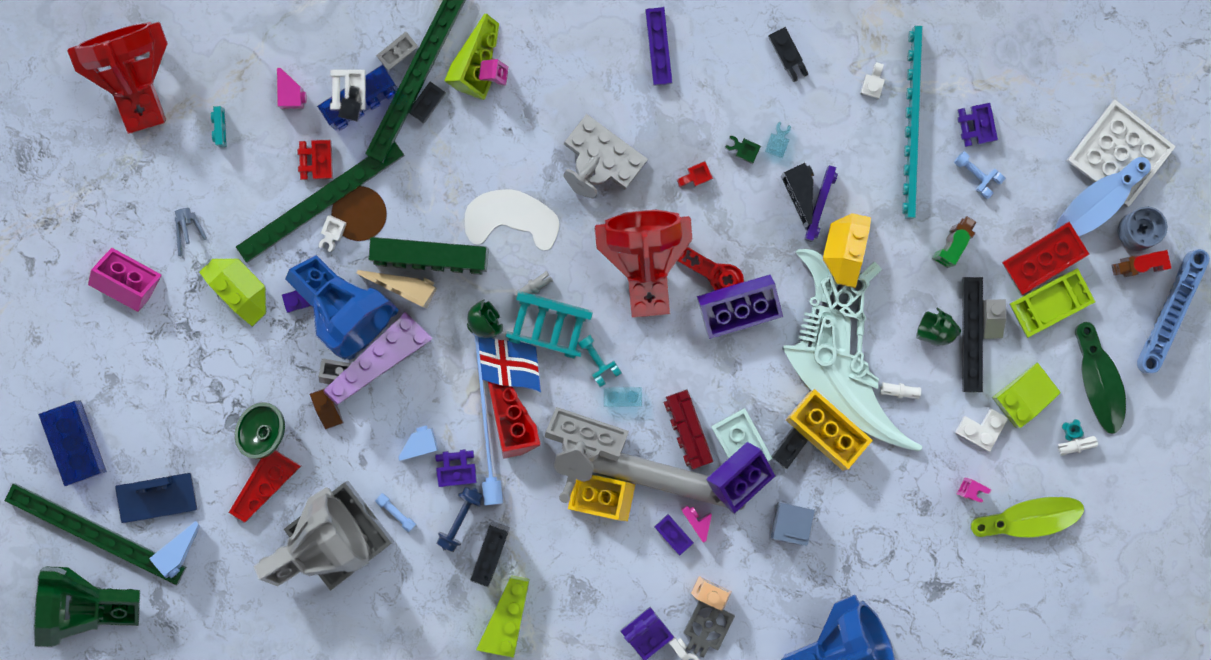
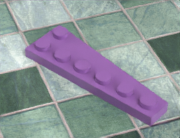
(389, 349)

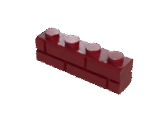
(689, 429)

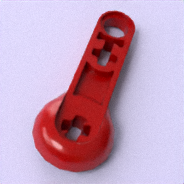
(712, 271)

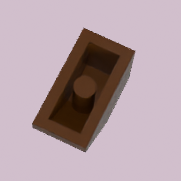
(326, 409)

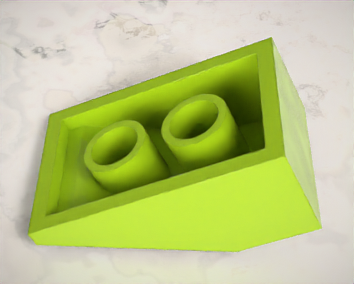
(1026, 396)

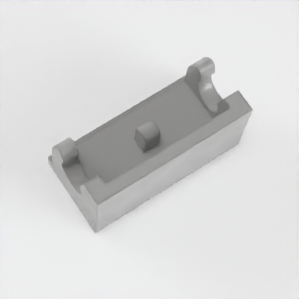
(397, 51)

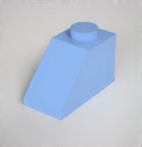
(419, 443)

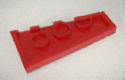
(263, 484)

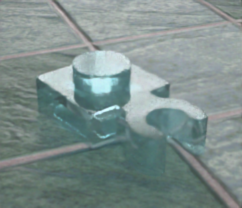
(777, 143)

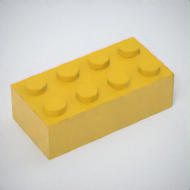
(829, 430)

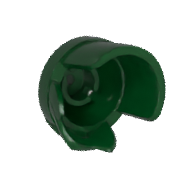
(938, 328)

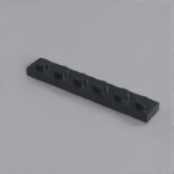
(972, 334)

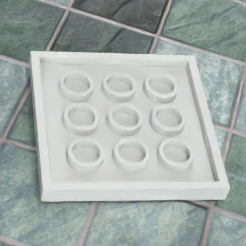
(1117, 141)

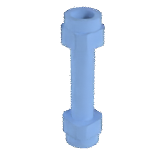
(383, 501)

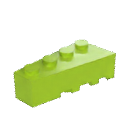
(504, 626)

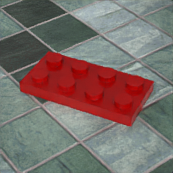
(1045, 258)

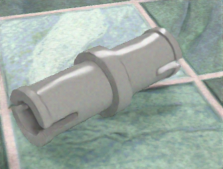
(535, 285)

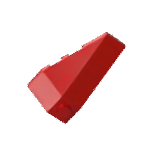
(514, 425)

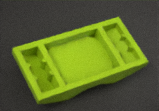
(1052, 302)

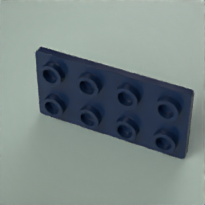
(156, 497)

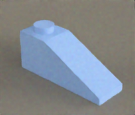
(172, 555)

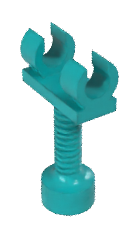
(587, 343)

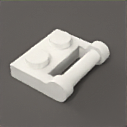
(352, 77)

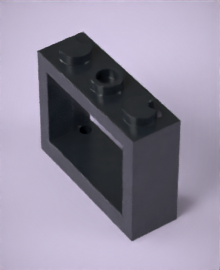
(490, 553)

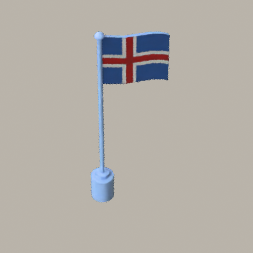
(505, 365)

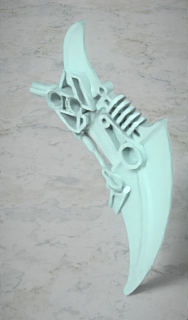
(828, 362)

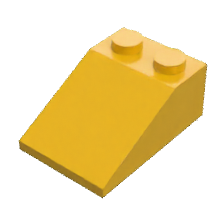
(603, 497)

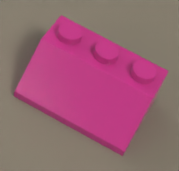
(124, 279)

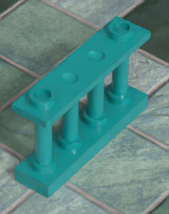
(544, 305)

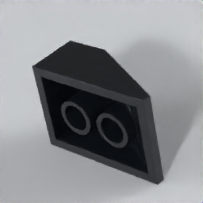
(800, 189)

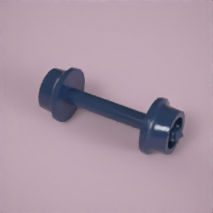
(448, 541)

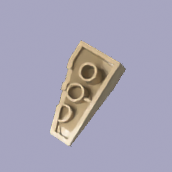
(409, 288)

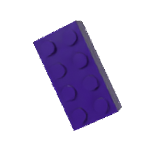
(740, 306)

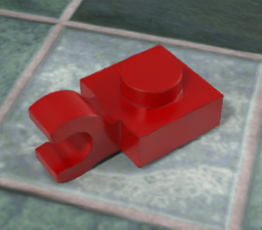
(697, 174)

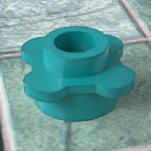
(1077, 430)

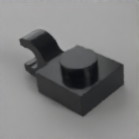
(350, 107)

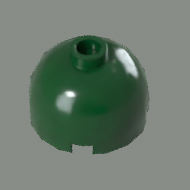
(483, 320)

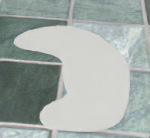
(514, 210)

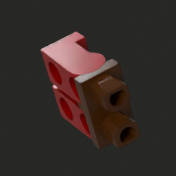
(1133, 265)

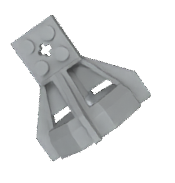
(322, 534)

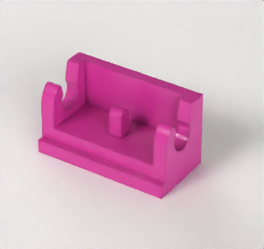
(970, 488)

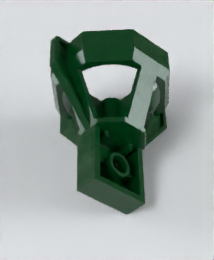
(87, 608)

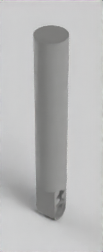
(658, 477)

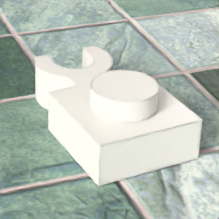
(333, 230)

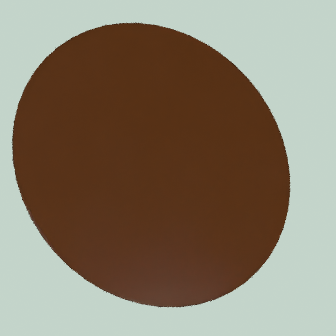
(363, 213)

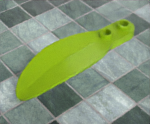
(1032, 518)

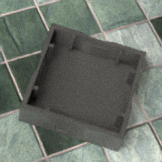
(370, 526)

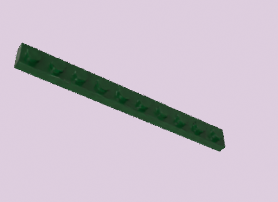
(414, 79)
(316, 204)
(86, 530)

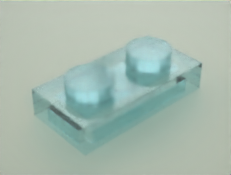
(622, 396)

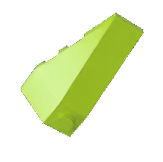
(465, 68)

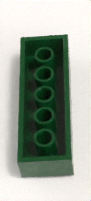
(428, 254)

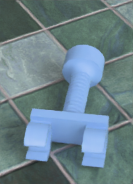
(963, 160)

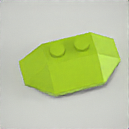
(237, 288)

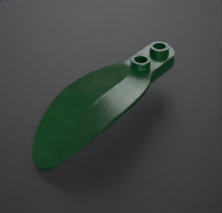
(1101, 380)

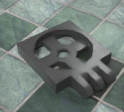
(700, 641)

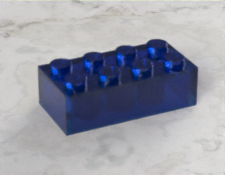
(378, 87)
(72, 443)

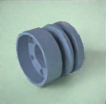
(1153, 228)

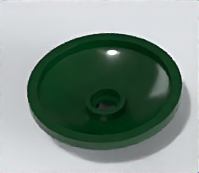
(259, 430)

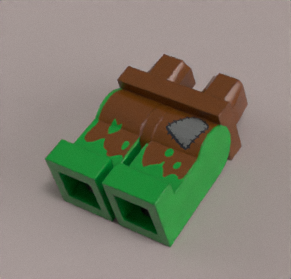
(955, 243)

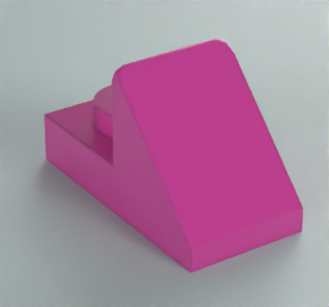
(494, 71)
(700, 526)

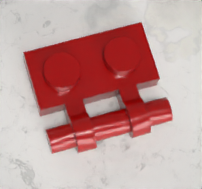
(321, 159)

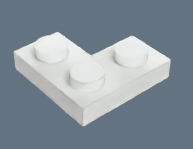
(984, 434)

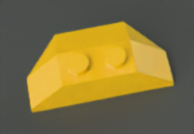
(846, 248)

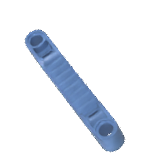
(1173, 311)

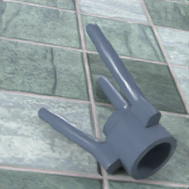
(184, 218)

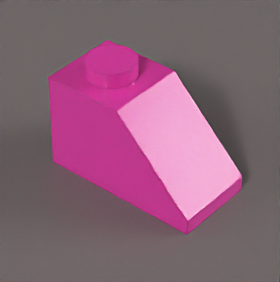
(289, 93)

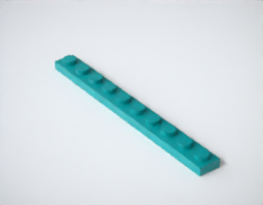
(912, 129)

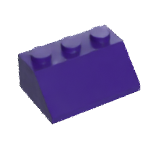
(741, 477)

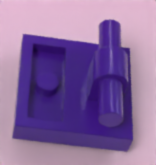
(647, 633)

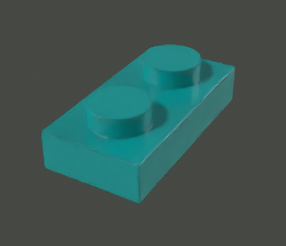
(219, 132)

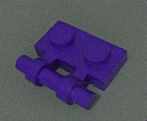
(983, 124)
(456, 474)

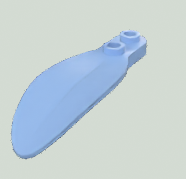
(1103, 198)

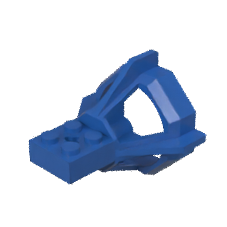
(343, 313)
(859, 635)

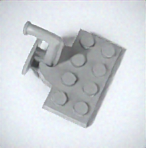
(601, 154)
(582, 444)

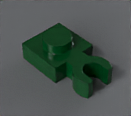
(746, 150)

